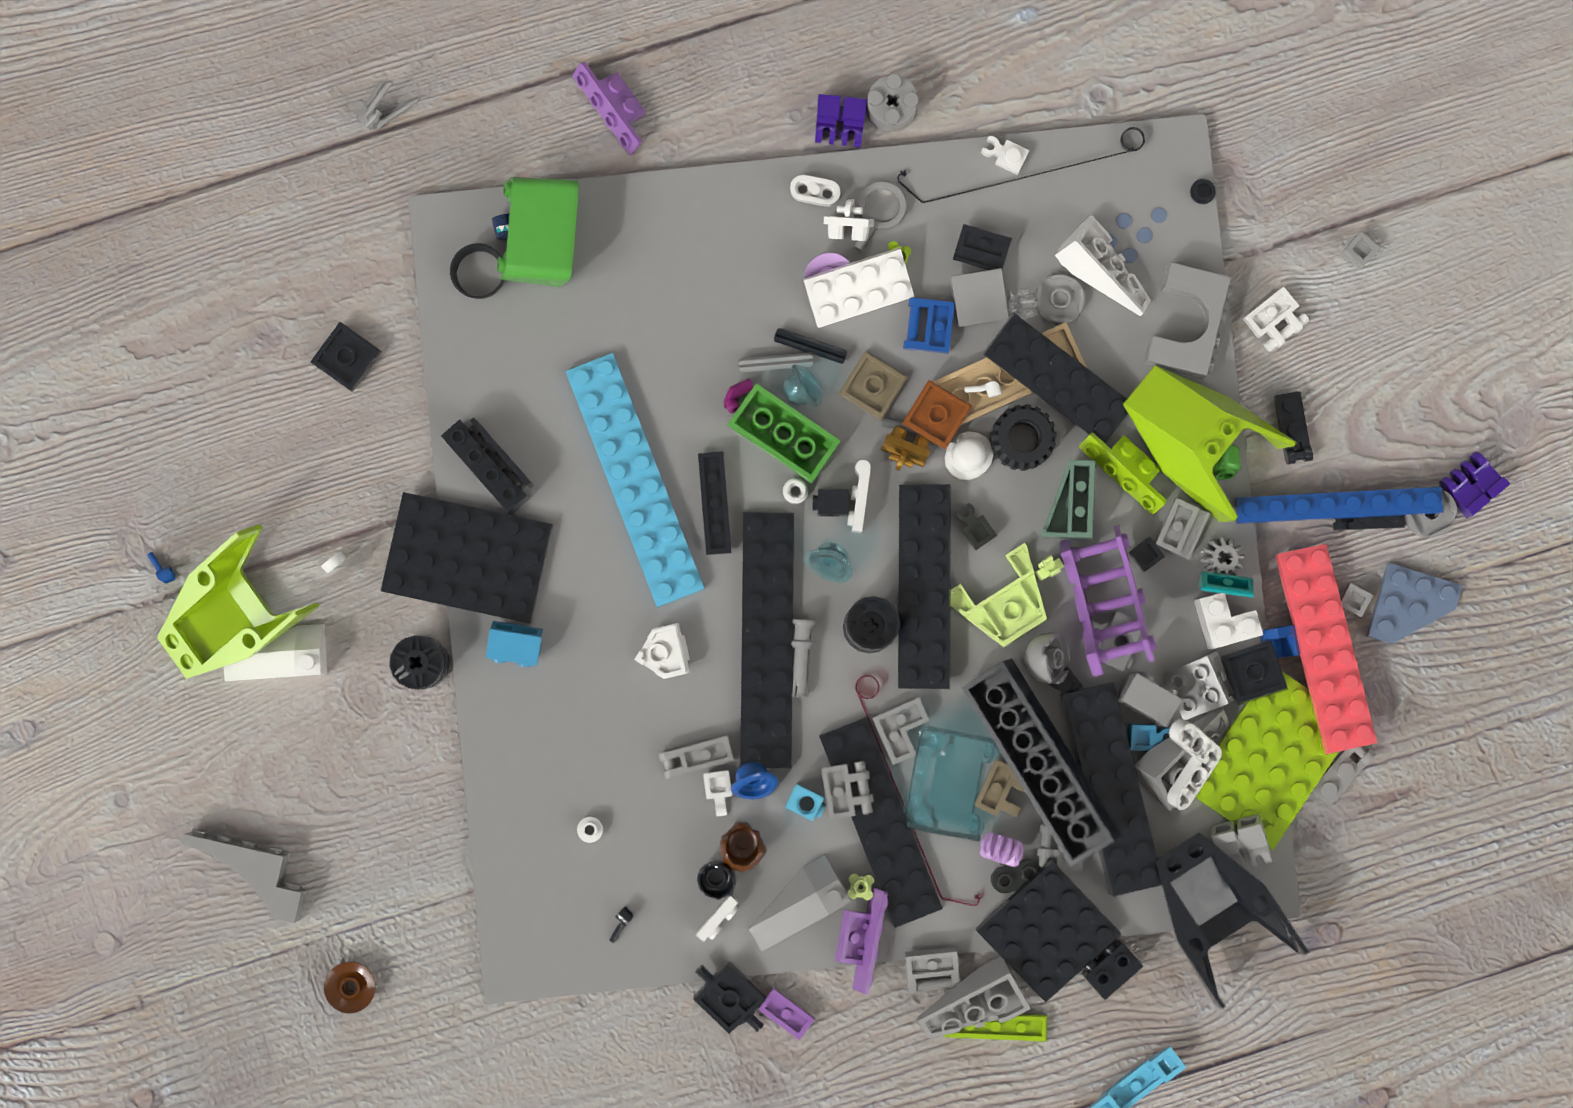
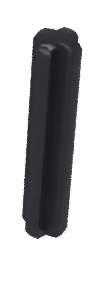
(810, 345)

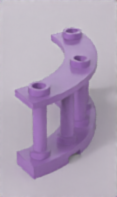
(1086, 610)

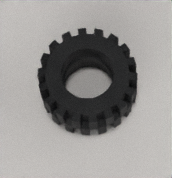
(1042, 427)

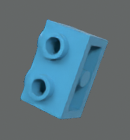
(514, 644)

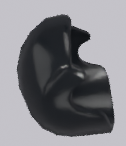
(716, 880)

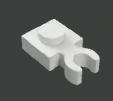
(1008, 156)

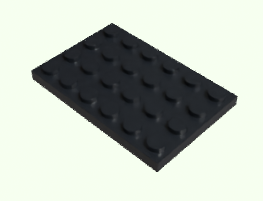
(466, 557)

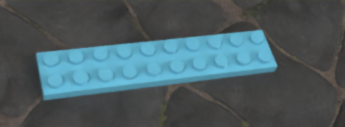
(635, 480)

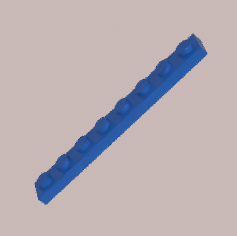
(1339, 505)

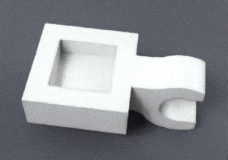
(717, 788)

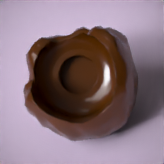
(742, 847)

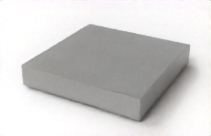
(979, 297)

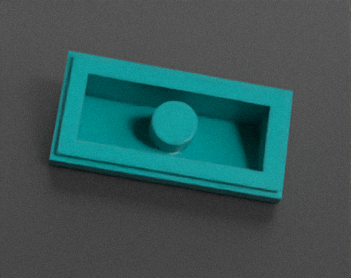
(1226, 584)

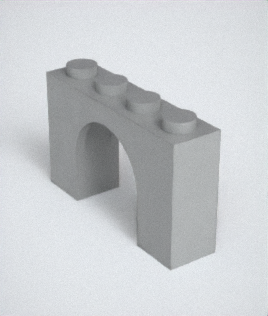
(1209, 293)

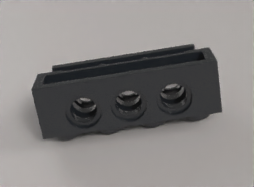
(481, 464)

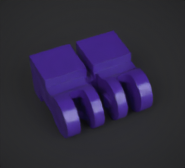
(830, 112)
(1486, 484)

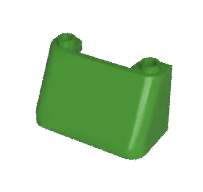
(540, 231)

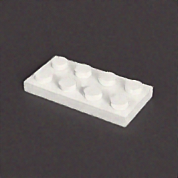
(858, 287)

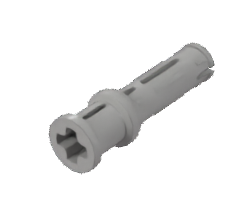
(802, 644)

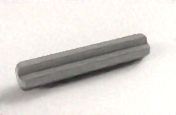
(775, 362)

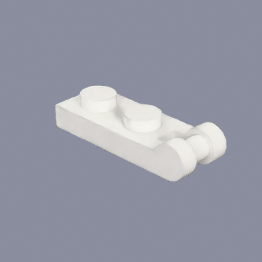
(859, 495)

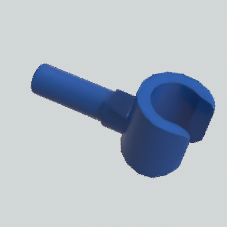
(165, 575)

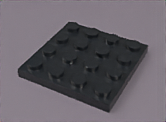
(1048, 931)

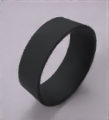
(460, 255)

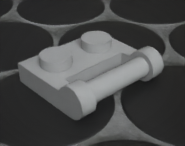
(932, 964)

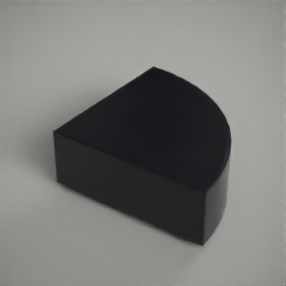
(1070, 683)

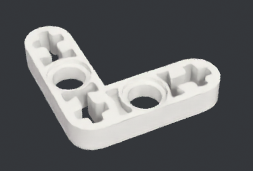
(1203, 760)

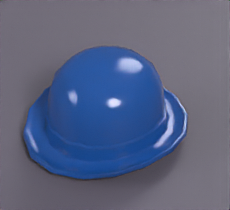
(754, 781)

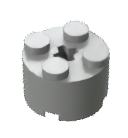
(892, 89)

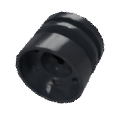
(882, 615)
(434, 662)

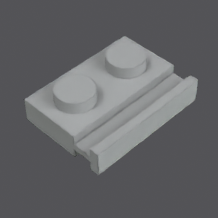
(1182, 528)

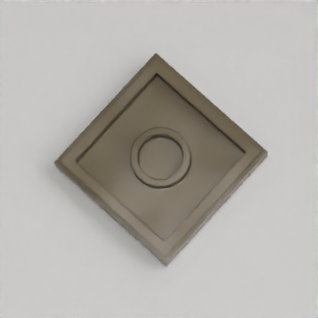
(873, 385)

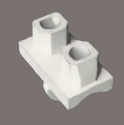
(837, 224)

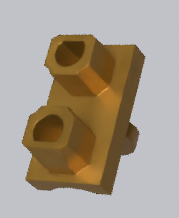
(904, 451)

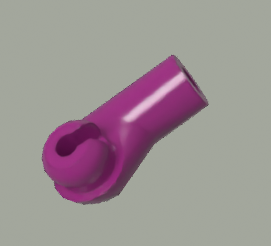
(733, 394)

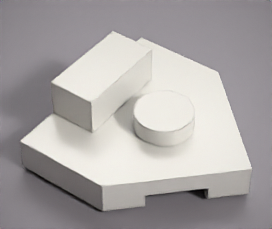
(665, 652)

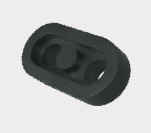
(1015, 875)

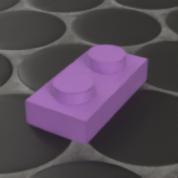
(786, 1013)

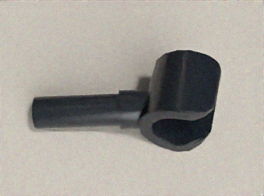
(624, 917)

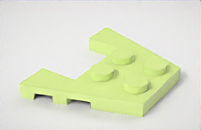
(1010, 610)

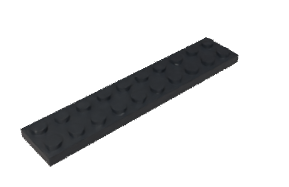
(767, 639)

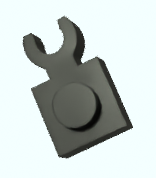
(977, 530)

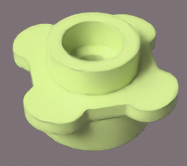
(855, 881)

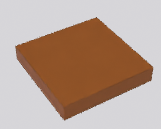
(936, 414)

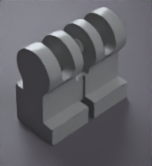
(1249, 835)

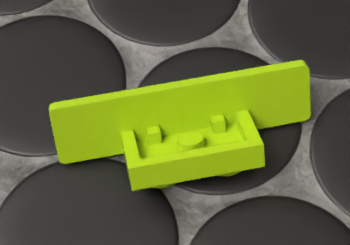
(1128, 468)

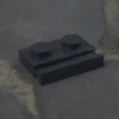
(981, 248)

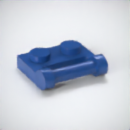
(937, 326)

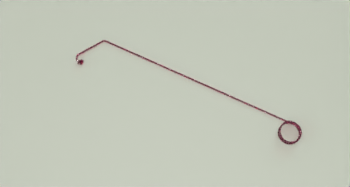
(860, 696)

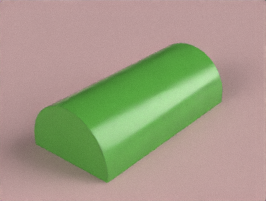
(784, 433)

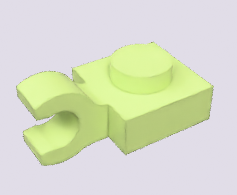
(1048, 567)

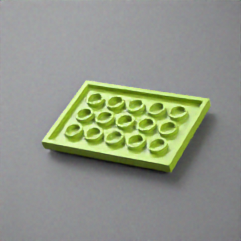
(1268, 761)

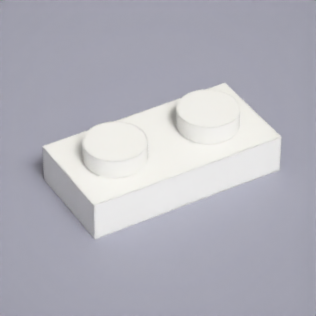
(711, 926)

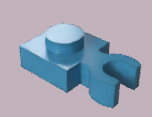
(1144, 736)

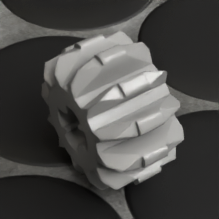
(1223, 548)

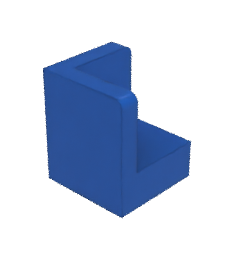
(1283, 639)

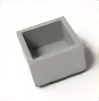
(1148, 699)

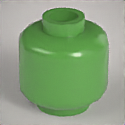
(1228, 464)

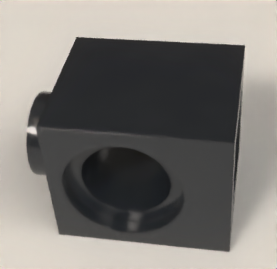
(831, 503)

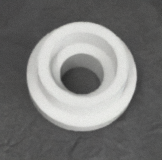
(795, 482)
(597, 826)

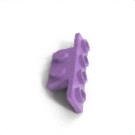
(614, 104)
(860, 939)

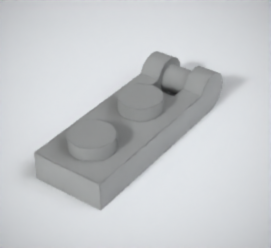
(697, 756)
(1341, 774)

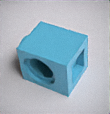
(794, 799)

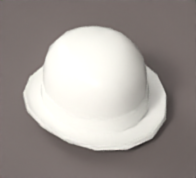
(969, 456)

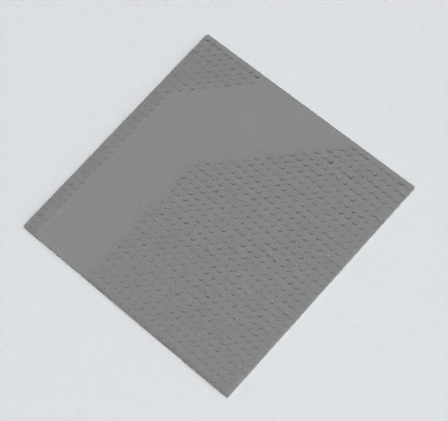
(680, 285)

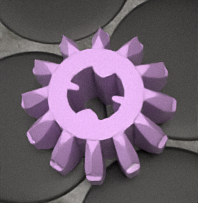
(1001, 849)

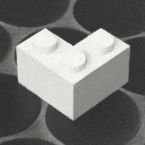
(1221, 627)

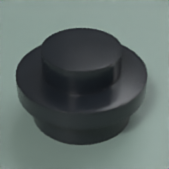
(1202, 191)

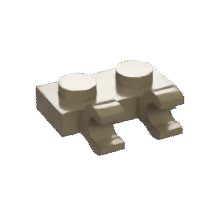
(996, 788)

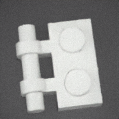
(1270, 313)

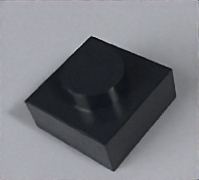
(1146, 554)

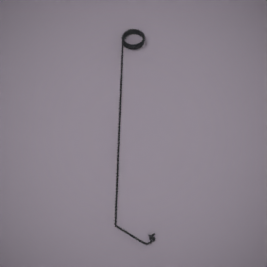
(1122, 143)

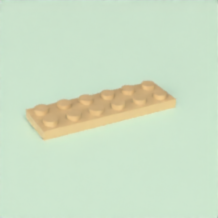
(986, 371)

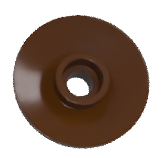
(337, 991)

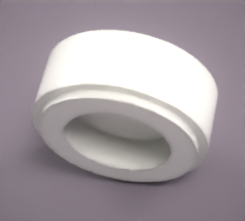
(334, 562)

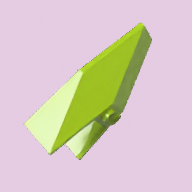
(1190, 431)
(221, 613)

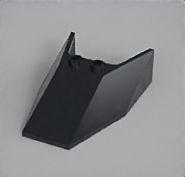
(1212, 899)

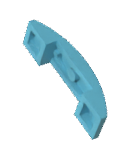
(1141, 1080)

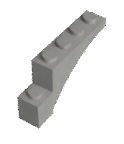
(259, 867)

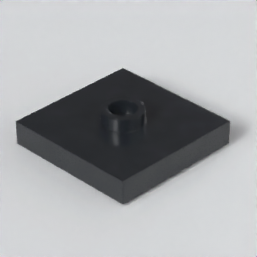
(346, 356)
(1255, 672)

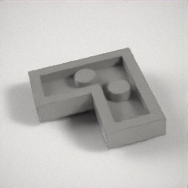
(893, 727)

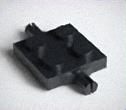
(729, 998)

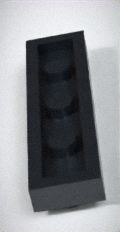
(714, 503)

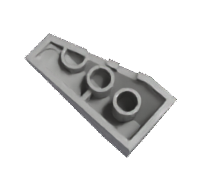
(1166, 761)

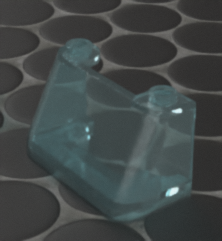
(948, 782)

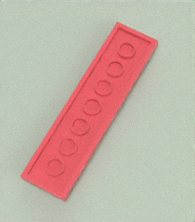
(1326, 649)

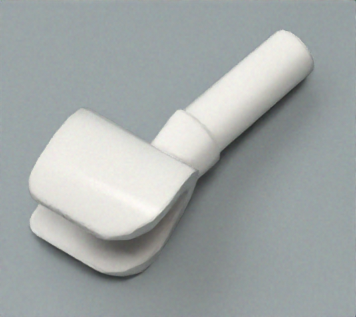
(992, 388)

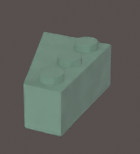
(1073, 506)

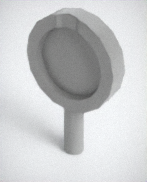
(884, 204)

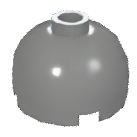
(1047, 657)

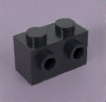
(1111, 969)

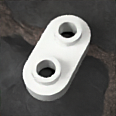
(815, 187)

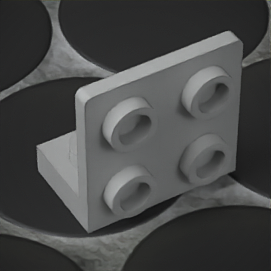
(1201, 685)

